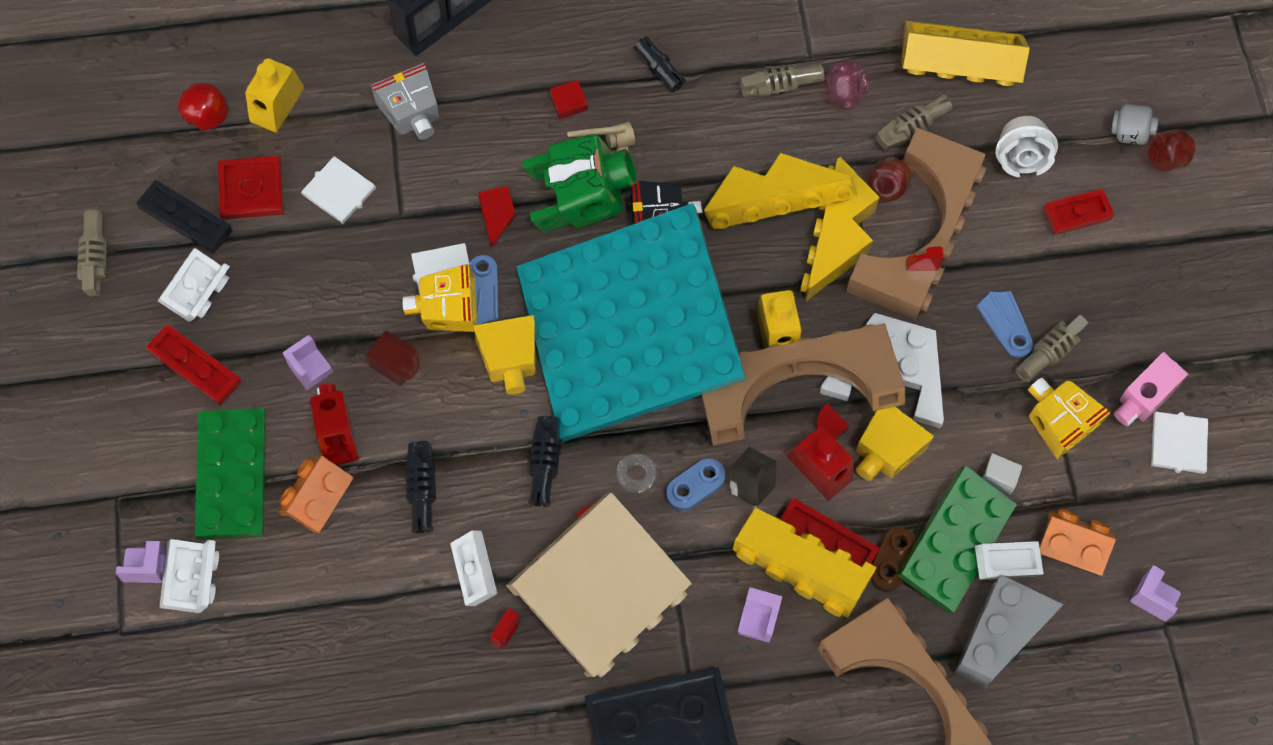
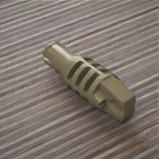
(780, 80)
(903, 127)
(92, 253)
(1052, 348)

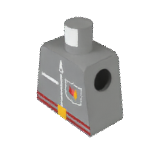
(408, 101)

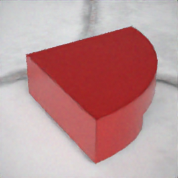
(926, 262)
(832, 422)

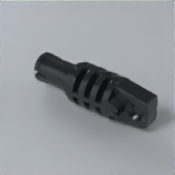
(544, 459)
(421, 485)

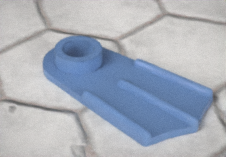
(486, 289)
(1006, 322)

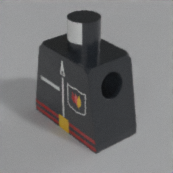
(657, 198)

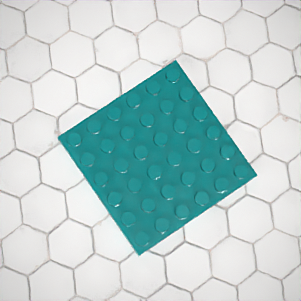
(630, 323)

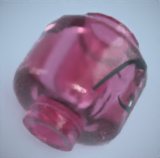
(847, 83)

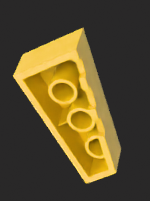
(803, 563)

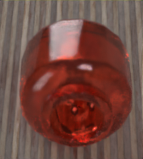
(1171, 150)
(889, 178)

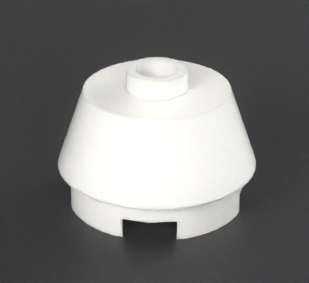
(1026, 146)

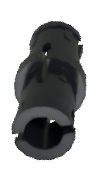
(659, 64)

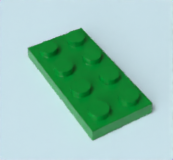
(230, 474)
(944, 554)

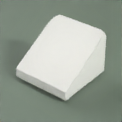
(1002, 473)

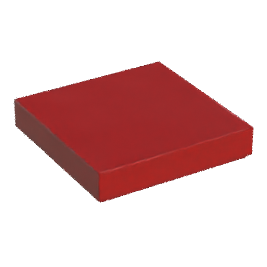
(250, 187)

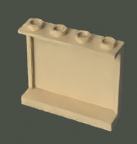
(601, 585)

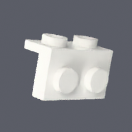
(193, 285)
(188, 575)

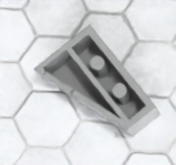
(1003, 628)

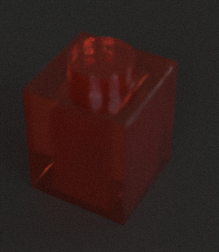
(393, 358)

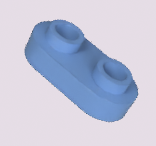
(697, 485)

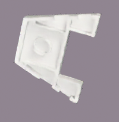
(918, 364)

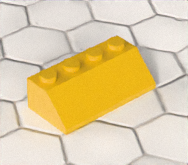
(964, 52)

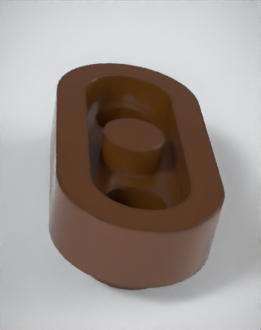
(891, 557)

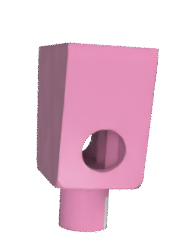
(1155, 384)

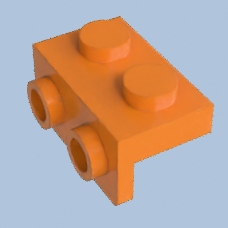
(314, 493)
(1077, 542)

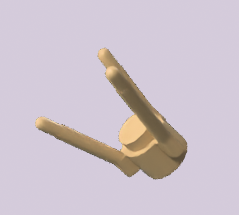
(617, 136)

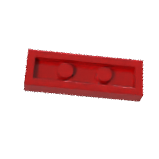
(193, 364)
(831, 534)

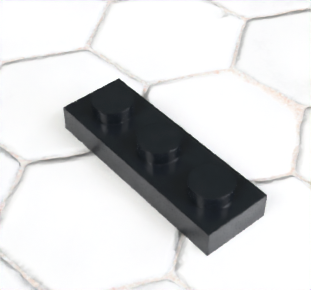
(184, 216)

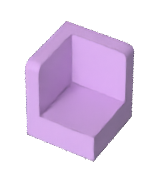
(307, 362)
(143, 564)
(1156, 595)
(759, 615)

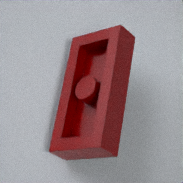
(1078, 211)

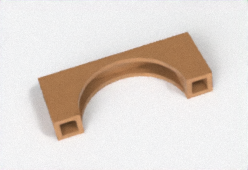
(950, 174)
(886, 641)

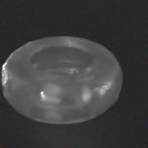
(636, 460)

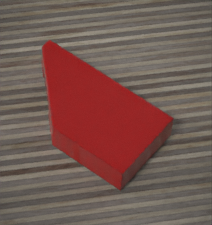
(497, 212)

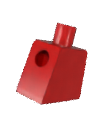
(332, 419)
(821, 460)

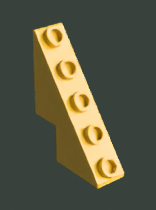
(785, 188)
(839, 235)

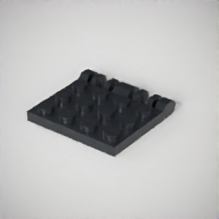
(664, 712)

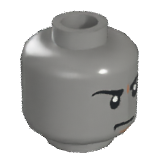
(1134, 124)

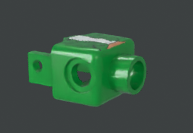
(584, 179)

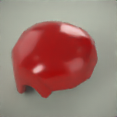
(203, 106)

